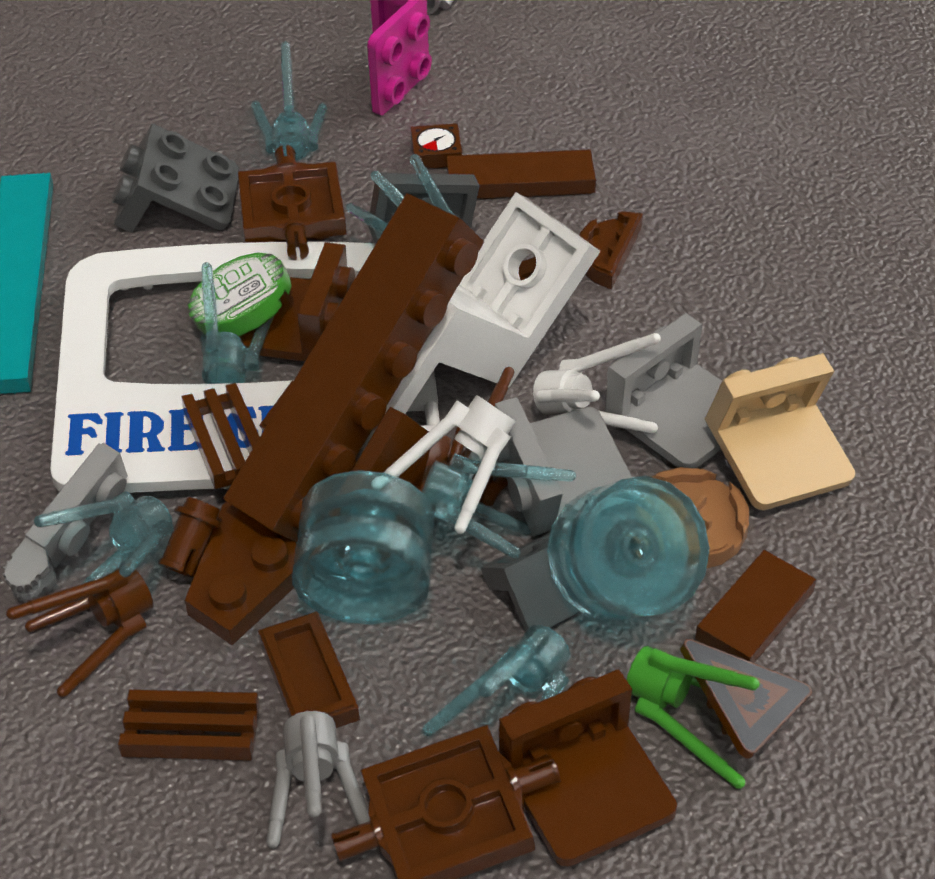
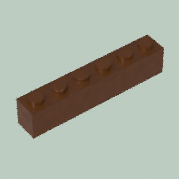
(356, 362)

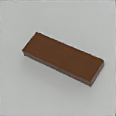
(528, 173)

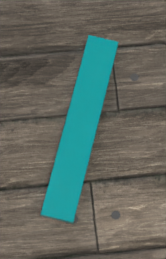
(23, 248)

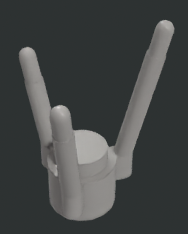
(311, 755)

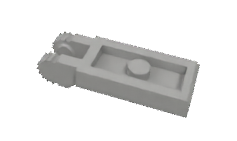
(35, 559)

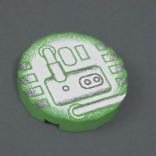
(245, 293)

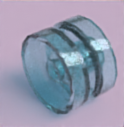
(364, 547)
(628, 549)

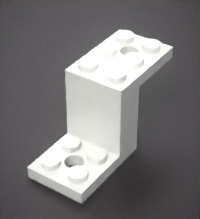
(495, 314)

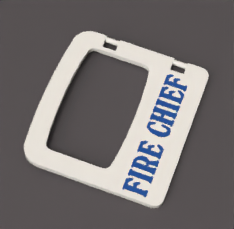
(149, 419)

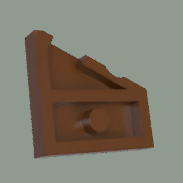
(239, 575)

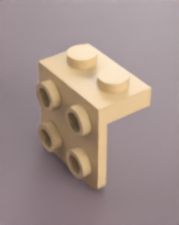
(777, 433)

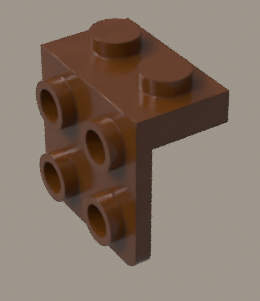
(307, 307)
(606, 778)

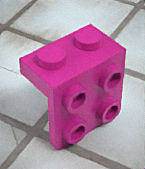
(397, 50)

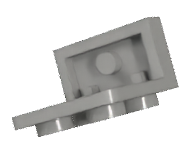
(668, 389)
(565, 441)

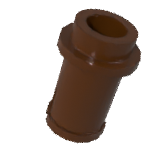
(189, 536)

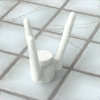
(570, 390)
(482, 431)

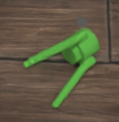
(665, 680)

